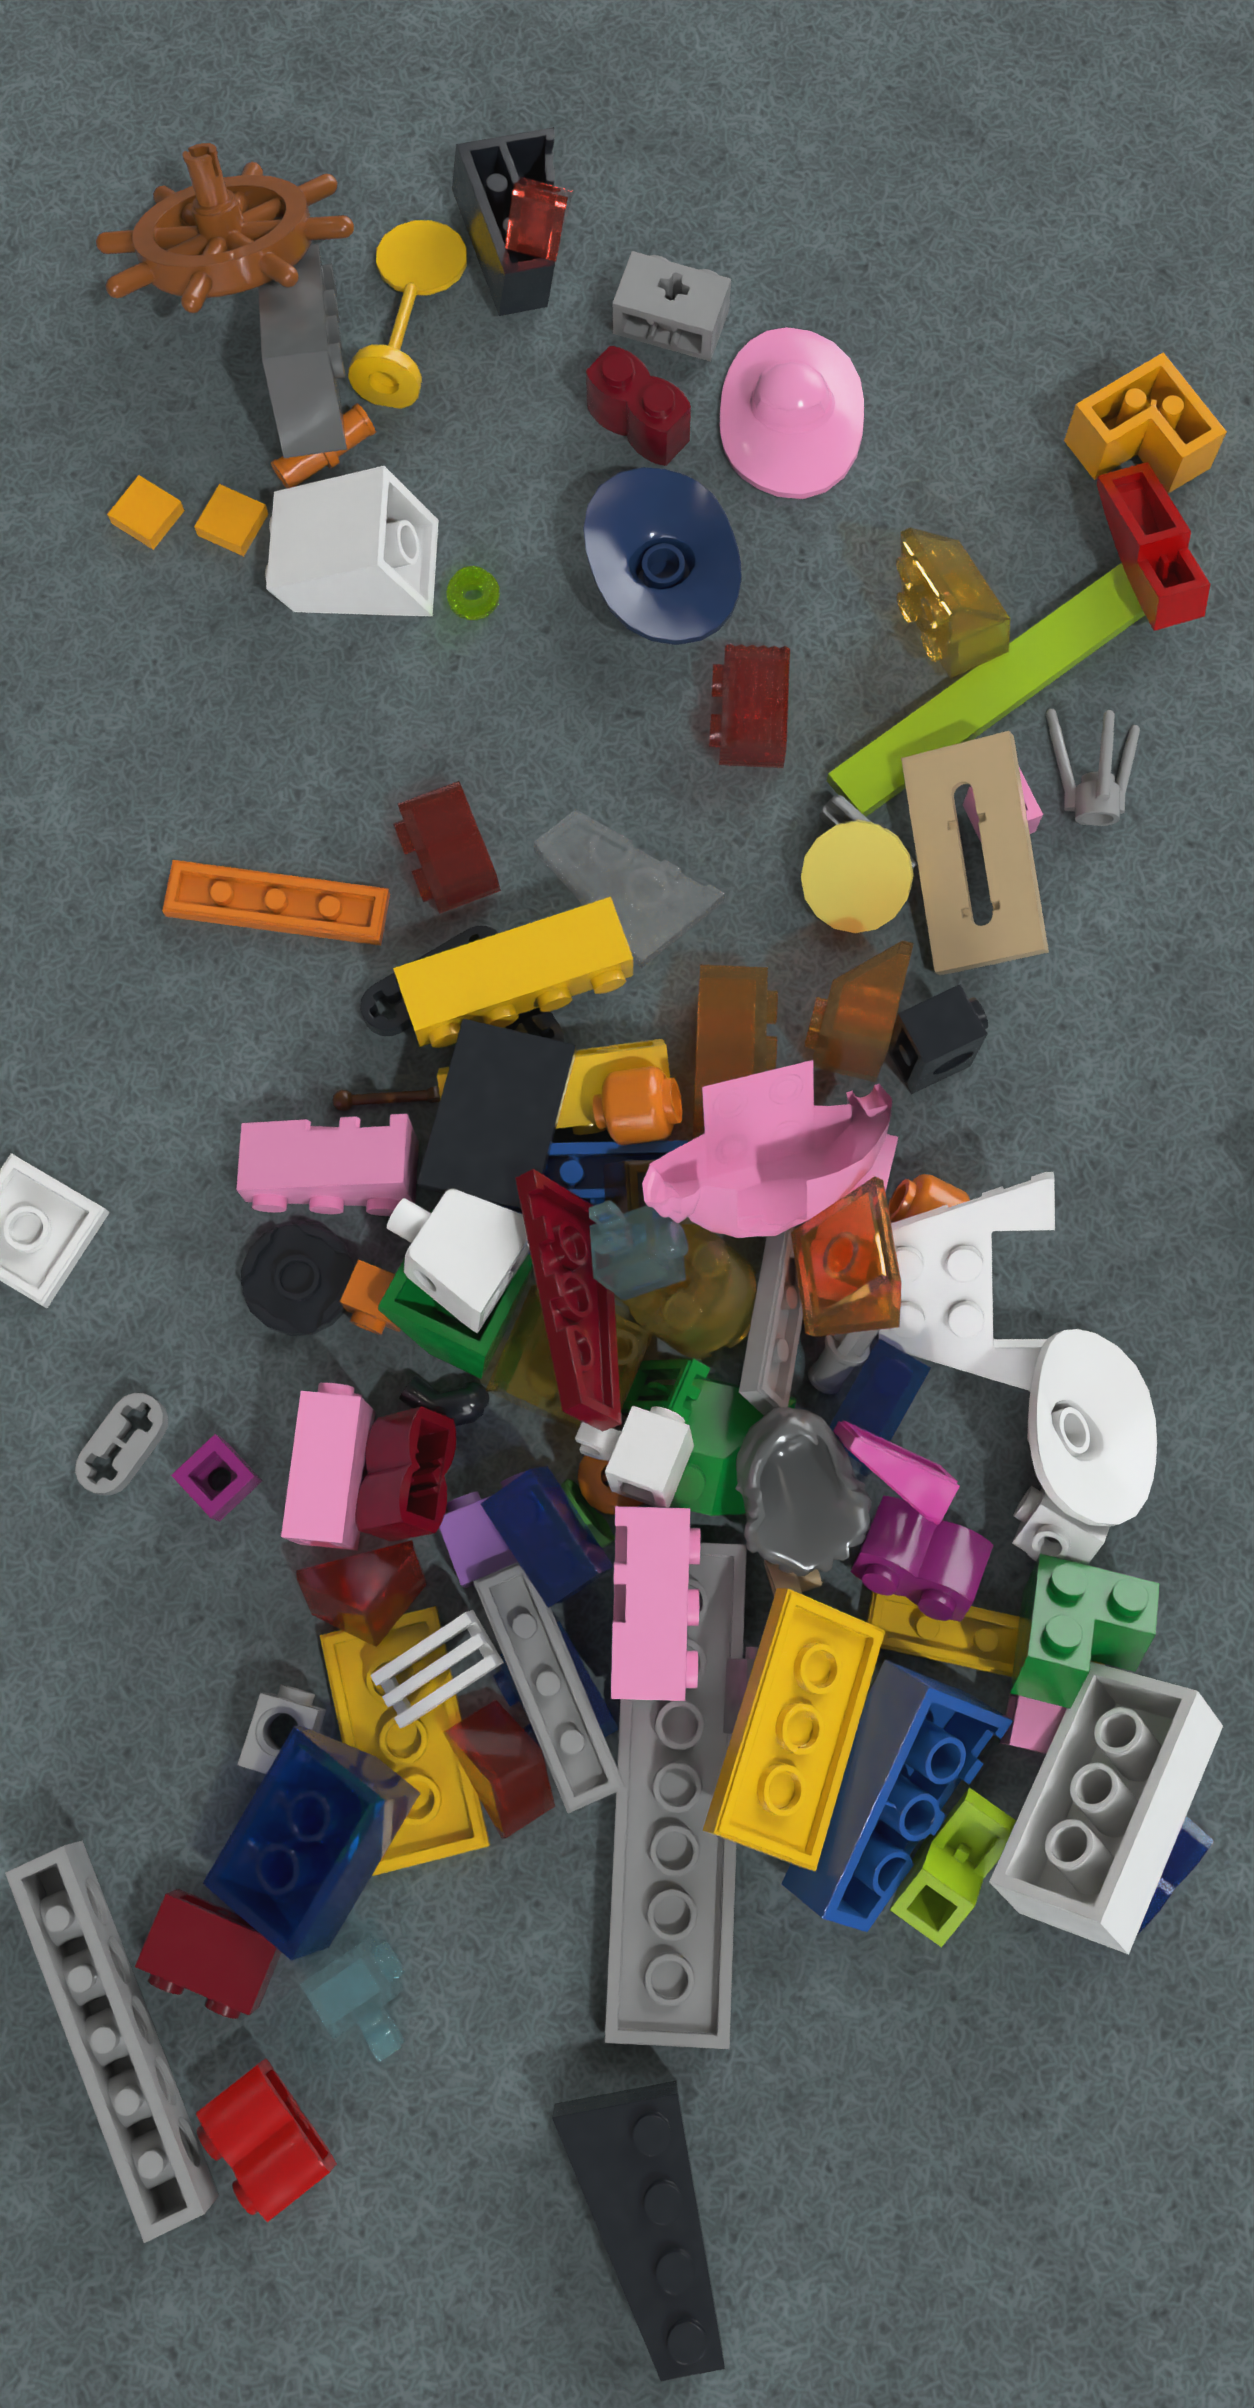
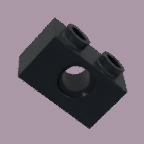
(937, 1038)

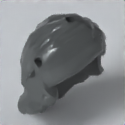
(799, 1492)

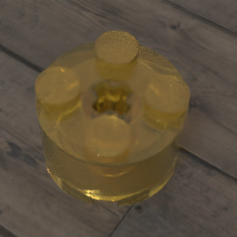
(706, 1308)

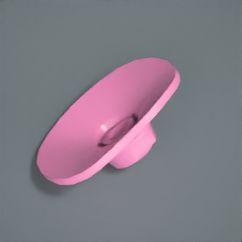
(791, 413)

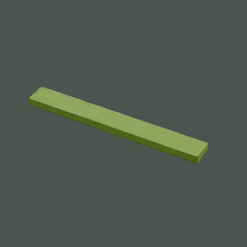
(991, 689)

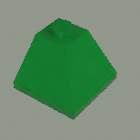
(442, 1332)
(718, 1430)

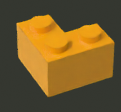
(1149, 416)

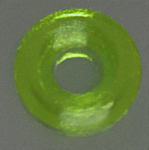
(470, 579)

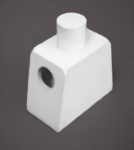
(461, 1252)

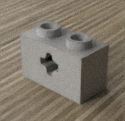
(671, 305)

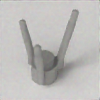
(1098, 797)

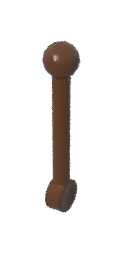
(344, 1100)

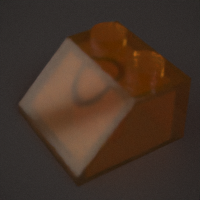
(858, 1018)

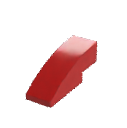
(1153, 546)

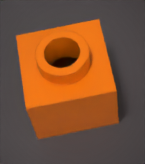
(363, 1296)

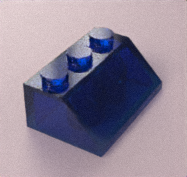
(310, 1841)

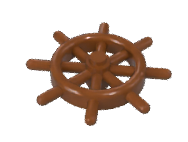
(222, 232)

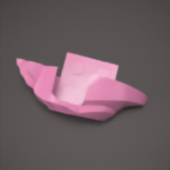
(768, 1155)

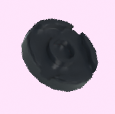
(310, 1289)

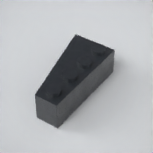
(643, 2198)

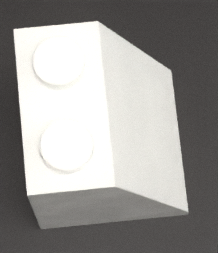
(353, 547)

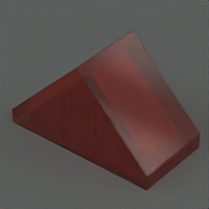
(537, 218)
(365, 1590)
(502, 1767)

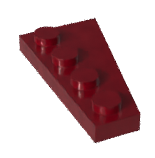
(574, 1304)

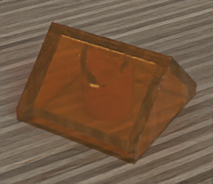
(849, 1265)

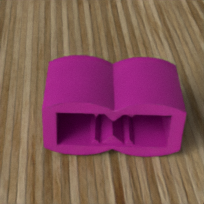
(921, 1560)

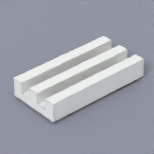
(396, 1693)

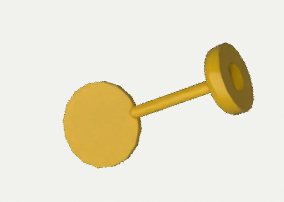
(415, 260)

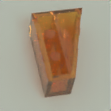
(732, 1029)

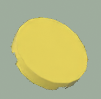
(857, 876)

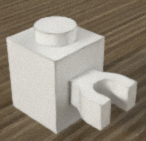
(645, 1456)

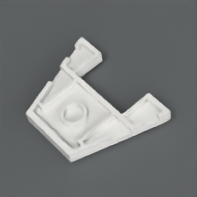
(949, 1281)

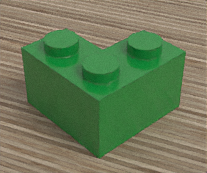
(1079, 1617)

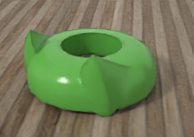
(593, 1520)

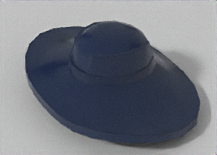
(662, 555)

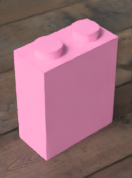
(327, 1467)

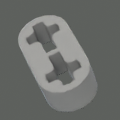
(111, 1435)

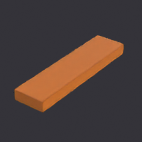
(276, 902)

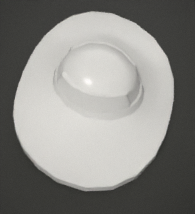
(1091, 1428)

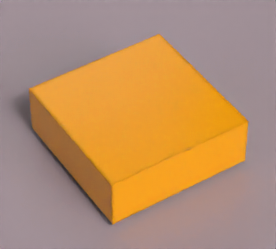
(146, 512)
(231, 520)

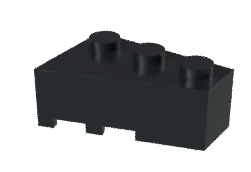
(483, 191)

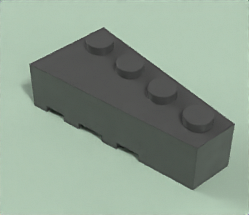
(304, 358)

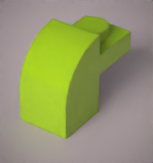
(952, 1867)

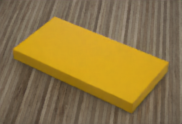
(794, 1730)
(448, 1810)

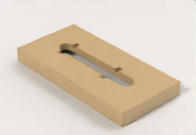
(1017, 916)

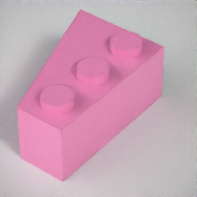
(328, 1165)
(654, 1604)

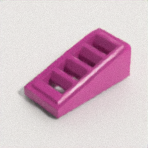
(911, 1476)

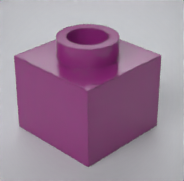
(197, 1473)

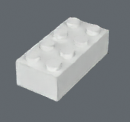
(1108, 1806)

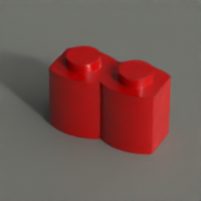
(264, 2141)

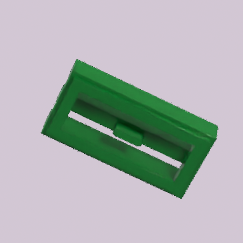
(666, 1396)

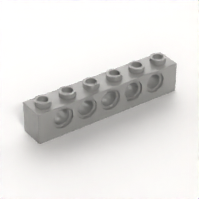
(113, 2040)

